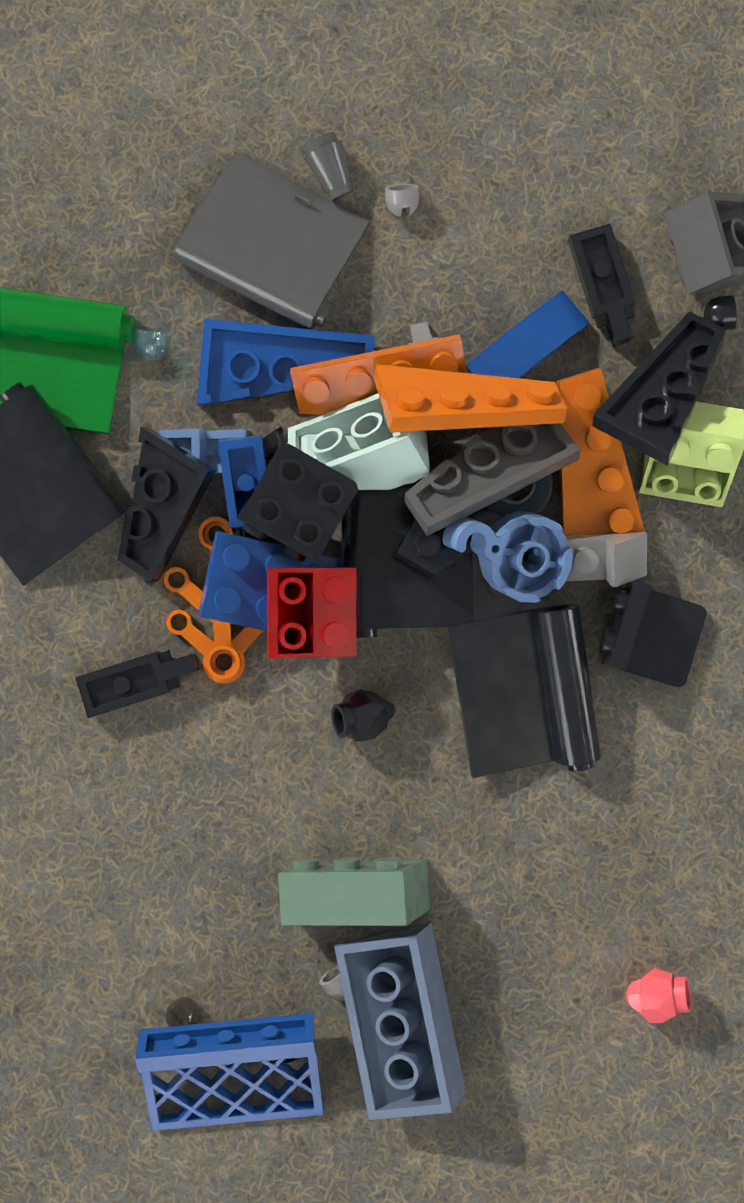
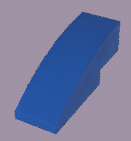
(531, 340)

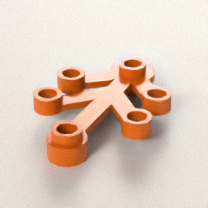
(222, 631)

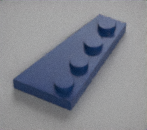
(256, 358)

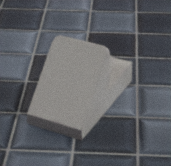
(608, 557)

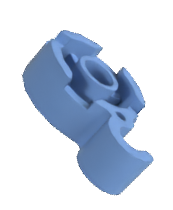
(502, 549)

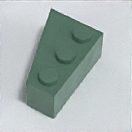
(354, 892)

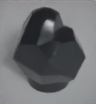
(361, 715)

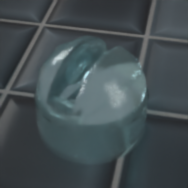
(149, 344)

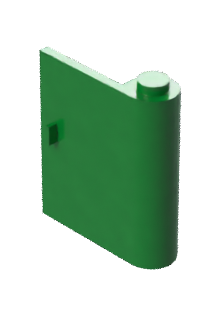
(67, 352)

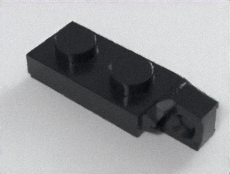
(604, 281)
(133, 681)

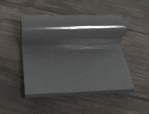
(271, 241)

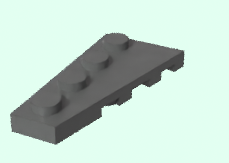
(489, 470)

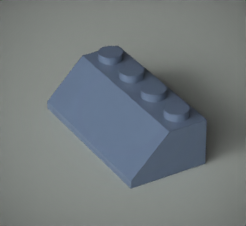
(400, 1023)

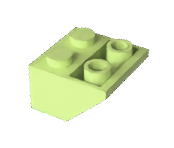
(702, 460)

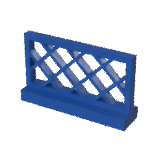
(227, 1046)

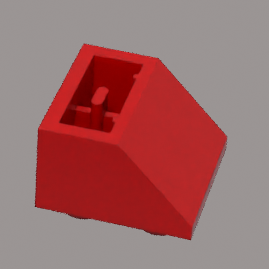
(311, 612)

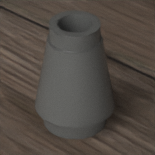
(329, 164)

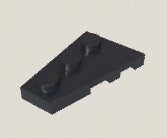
(163, 502)

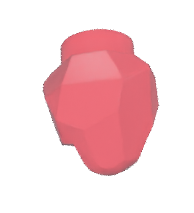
(659, 996)

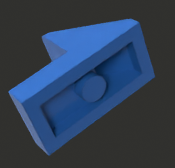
(242, 469)

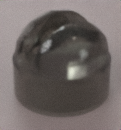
(187, 1010)

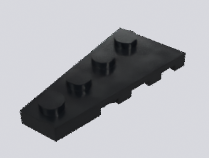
(662, 391)

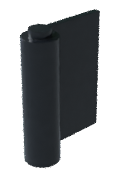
(47, 487)
(389, 589)
(525, 690)

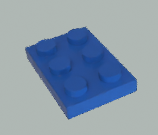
(238, 579)

